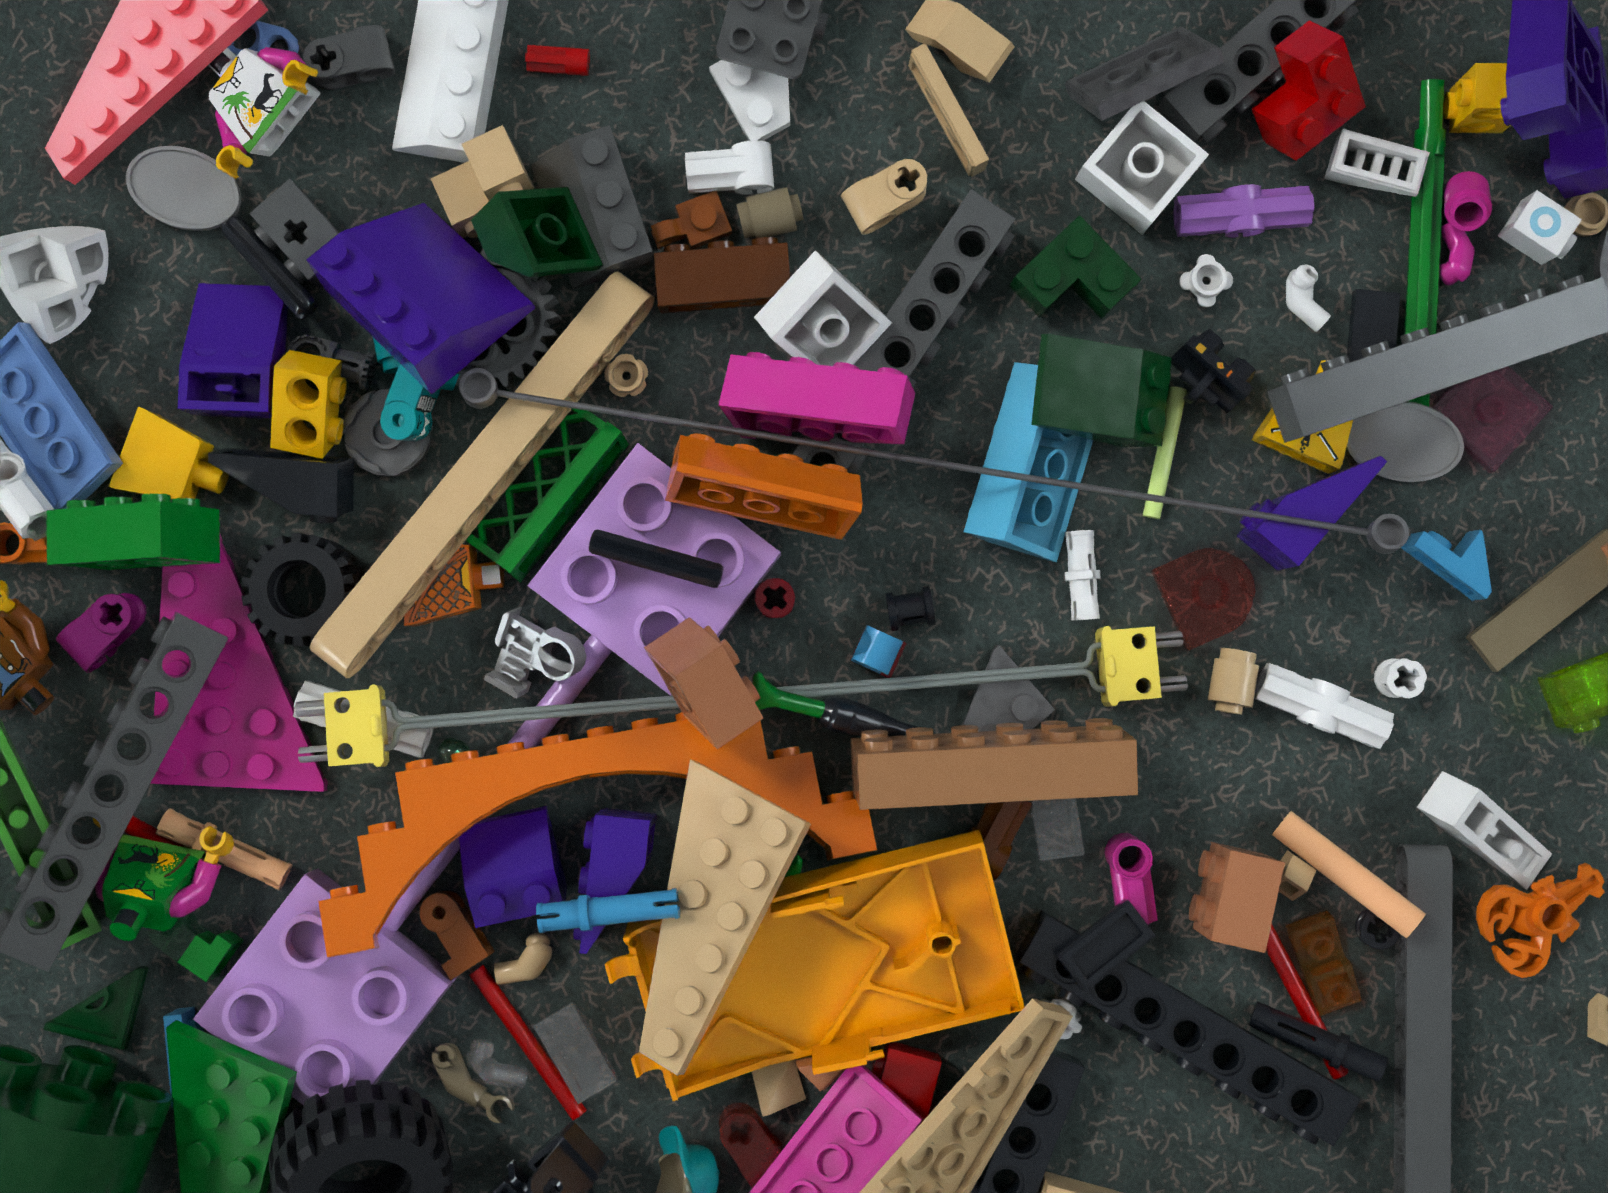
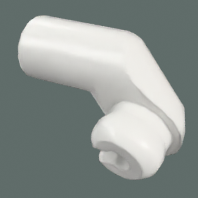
(1300, 297)

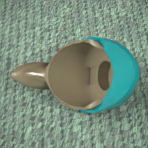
(685, 1166)

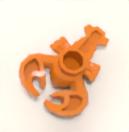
(1535, 914)

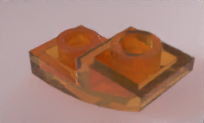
(1323, 962)

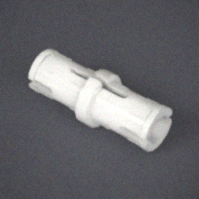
(1082, 575)

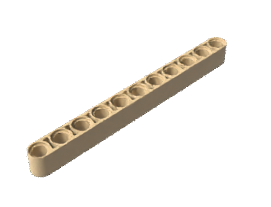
(480, 477)

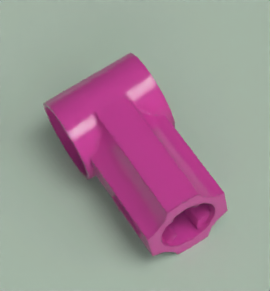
(1135, 880)

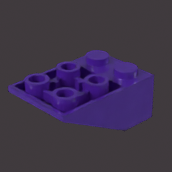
(232, 351)
(619, 852)

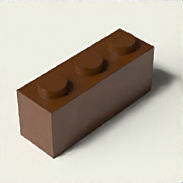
(720, 275)

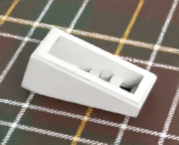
(1372, 179)

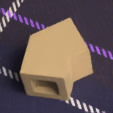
(1296, 876)

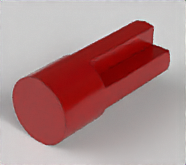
(557, 60)

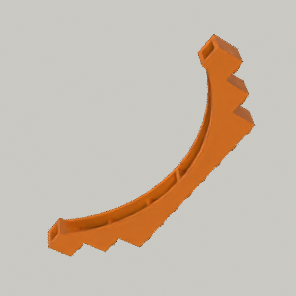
(454, 796)

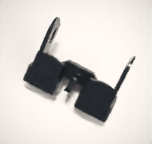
(563, 1165)

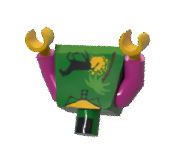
(157, 881)

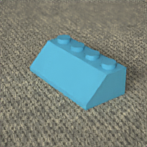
(1020, 512)

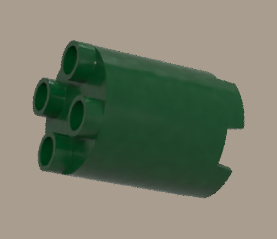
(73, 1124)

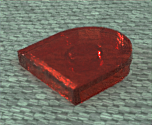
(1206, 594)

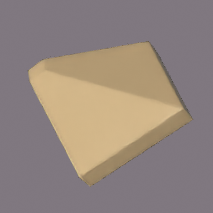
(778, 1086)

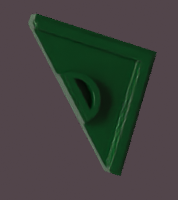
(106, 1015)

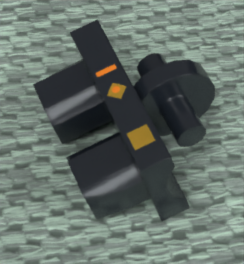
(1210, 375)

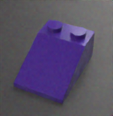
(1324, 500)

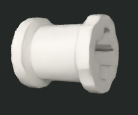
(1412, 683)

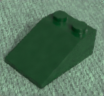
(1101, 391)

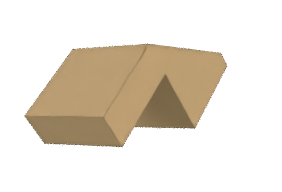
(963, 36)

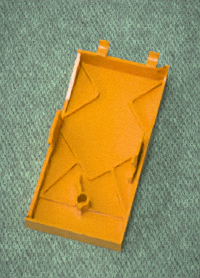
(851, 964)

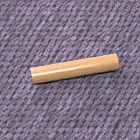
(1349, 874)

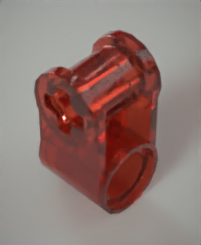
(753, 1150)

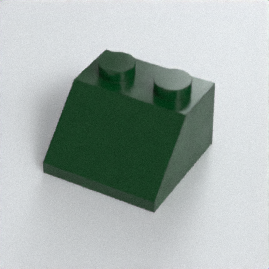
(536, 233)

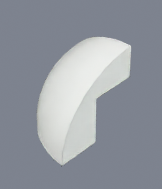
(53, 276)

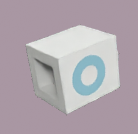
(1541, 228)

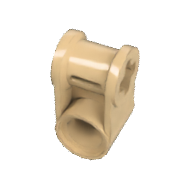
(877, 198)

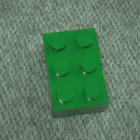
(133, 534)

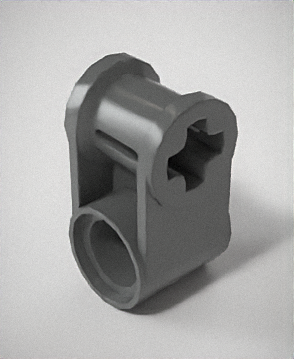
(355, 57)

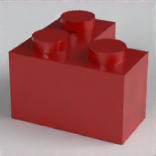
(1317, 94)

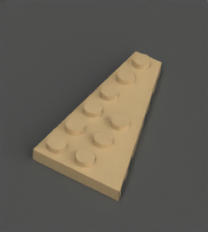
(726, 871)
(970, 1121)

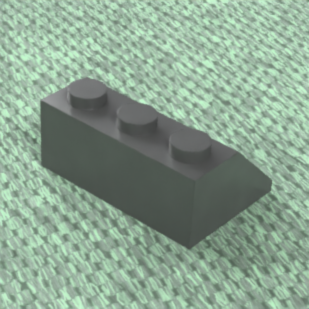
(604, 197)

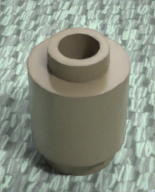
(770, 213)

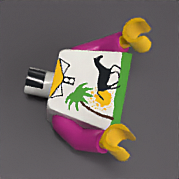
(258, 102)

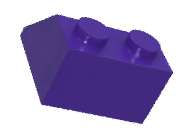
(511, 866)

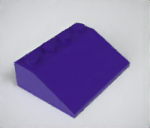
(420, 291)

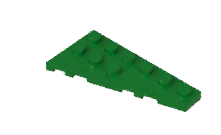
(224, 1111)

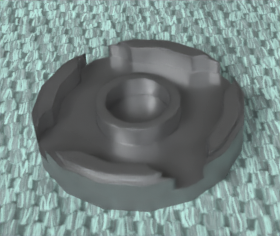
(383, 459)

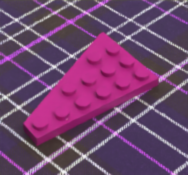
(243, 716)

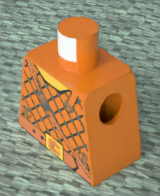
(455, 588)

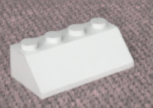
(449, 76)

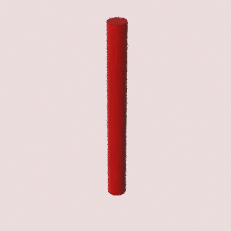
(1297, 990)
(526, 1041)

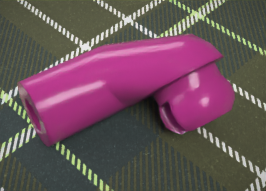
(1460, 255)

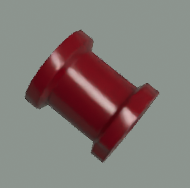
(774, 584)

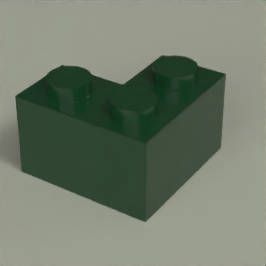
(1080, 262)

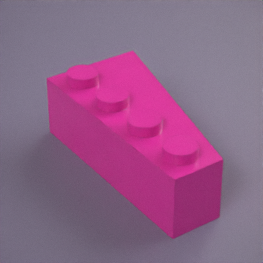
(817, 399)

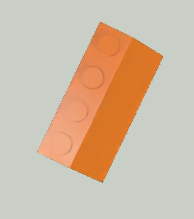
(764, 486)

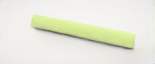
(1165, 453)

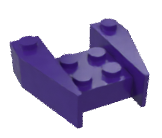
(1559, 90)

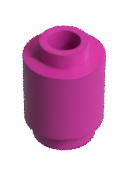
(1467, 201)

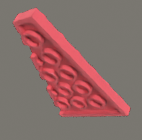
(137, 68)

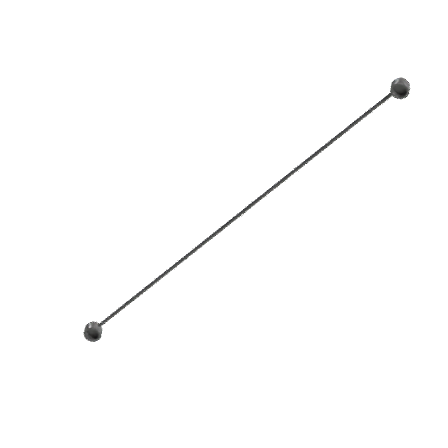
(1384, 534)

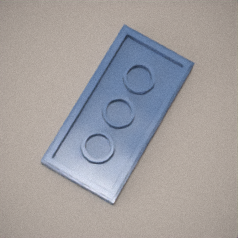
(49, 422)

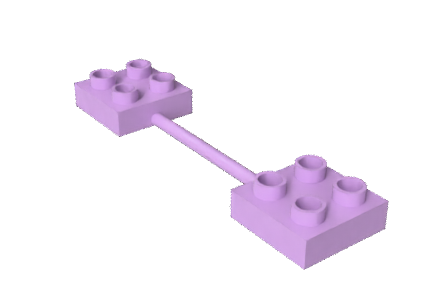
(358, 1010)

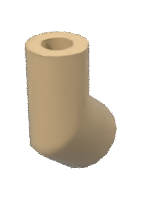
(529, 964)

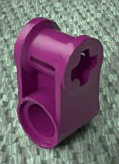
(99, 633)

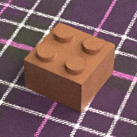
(705, 682)
(1236, 896)

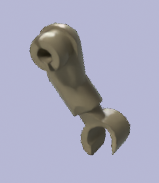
(459, 1083)

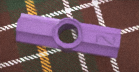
(1243, 210)

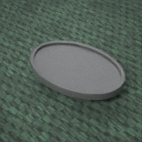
(182, 188)
(1411, 438)

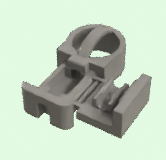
(530, 649)

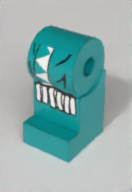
(409, 407)

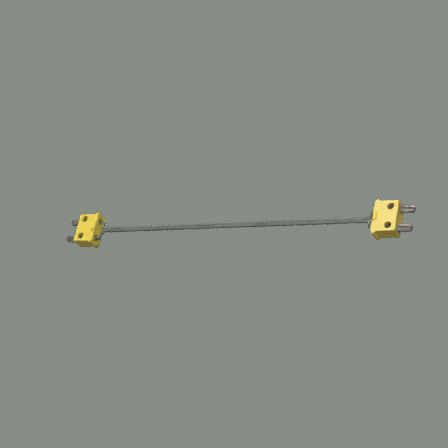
(366, 719)

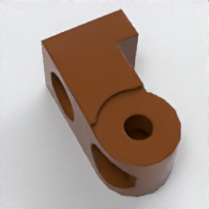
(455, 927)

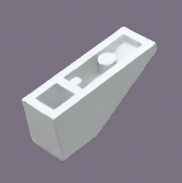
(1484, 828)

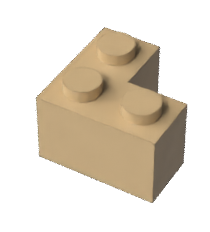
(470, 186)

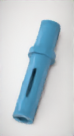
(609, 910)

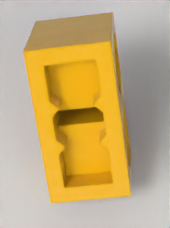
(1475, 100)
(297, 402)

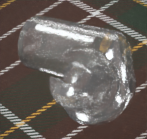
(492, 1071)

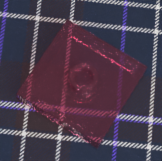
(1493, 414)

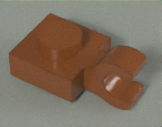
(698, 220)

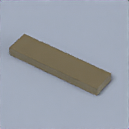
(1543, 605)

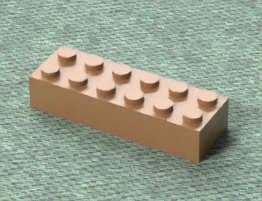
(993, 764)

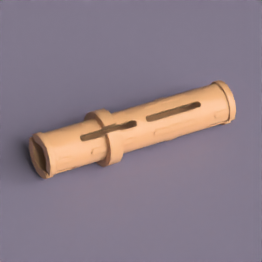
(241, 858)

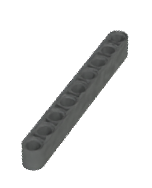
(1424, 1023)

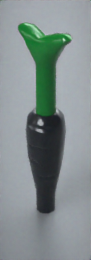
(833, 712)

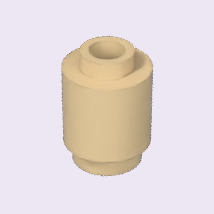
(1233, 680)

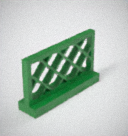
(560, 502)

